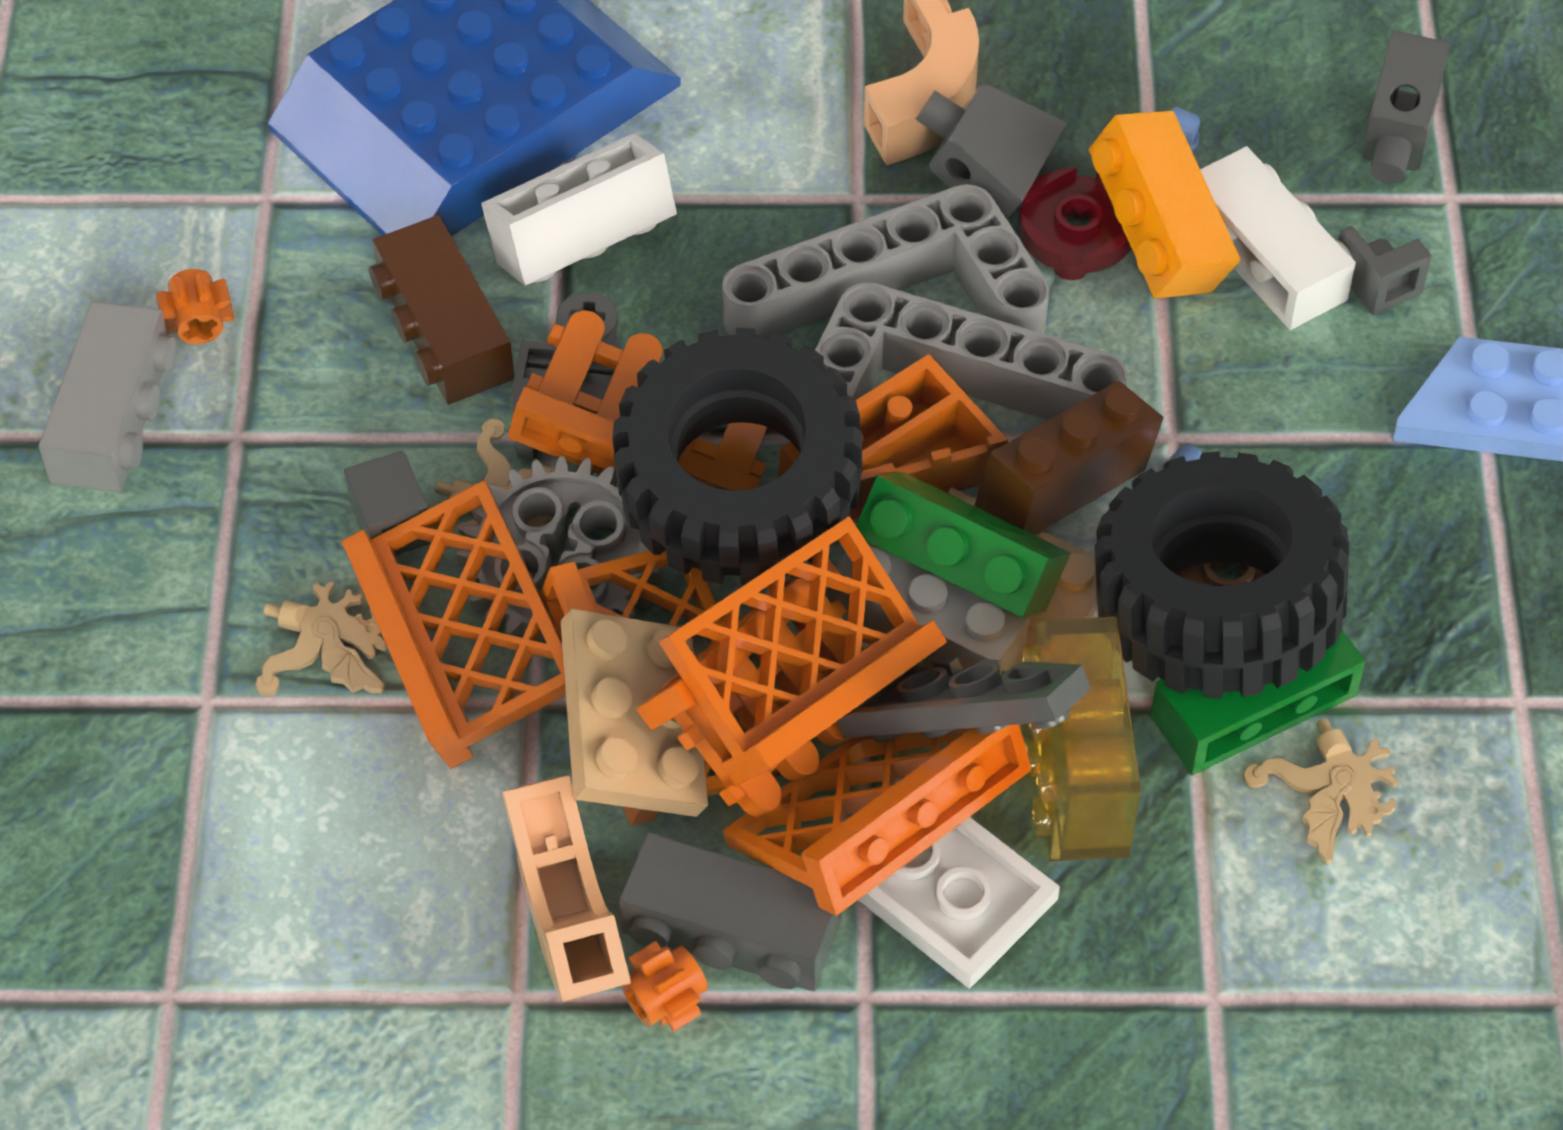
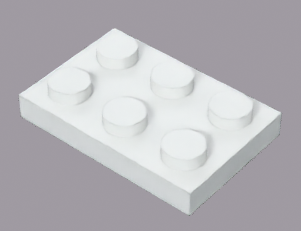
(964, 900)

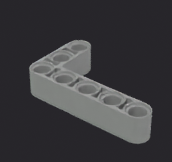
(897, 249)
(984, 356)

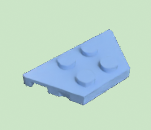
(1490, 401)

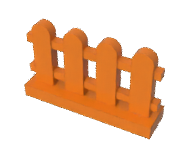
(572, 424)
(675, 701)

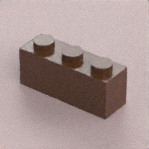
(441, 310)
(1070, 459)

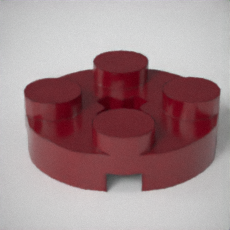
(1067, 247)

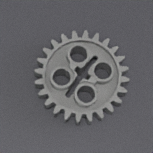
(556, 495)

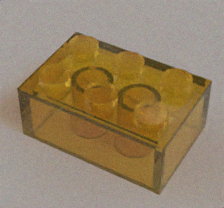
(1089, 760)

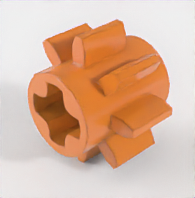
(195, 306)
(665, 986)

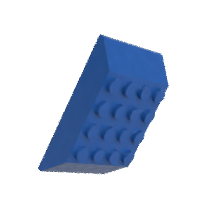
(461, 102)

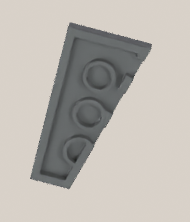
(976, 697)

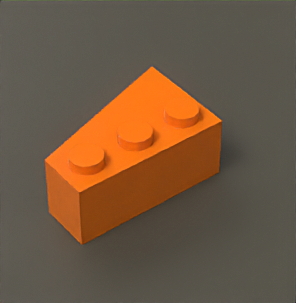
(922, 428)

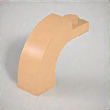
(949, 67)
(563, 891)

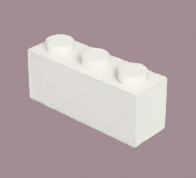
(579, 209)
(1279, 241)

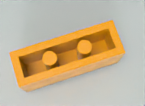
(1163, 204)

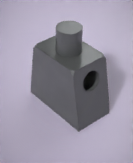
(1402, 119)
(990, 143)

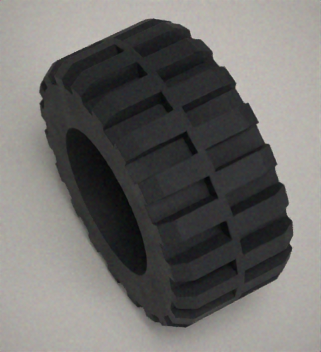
(722, 384)
(1223, 513)

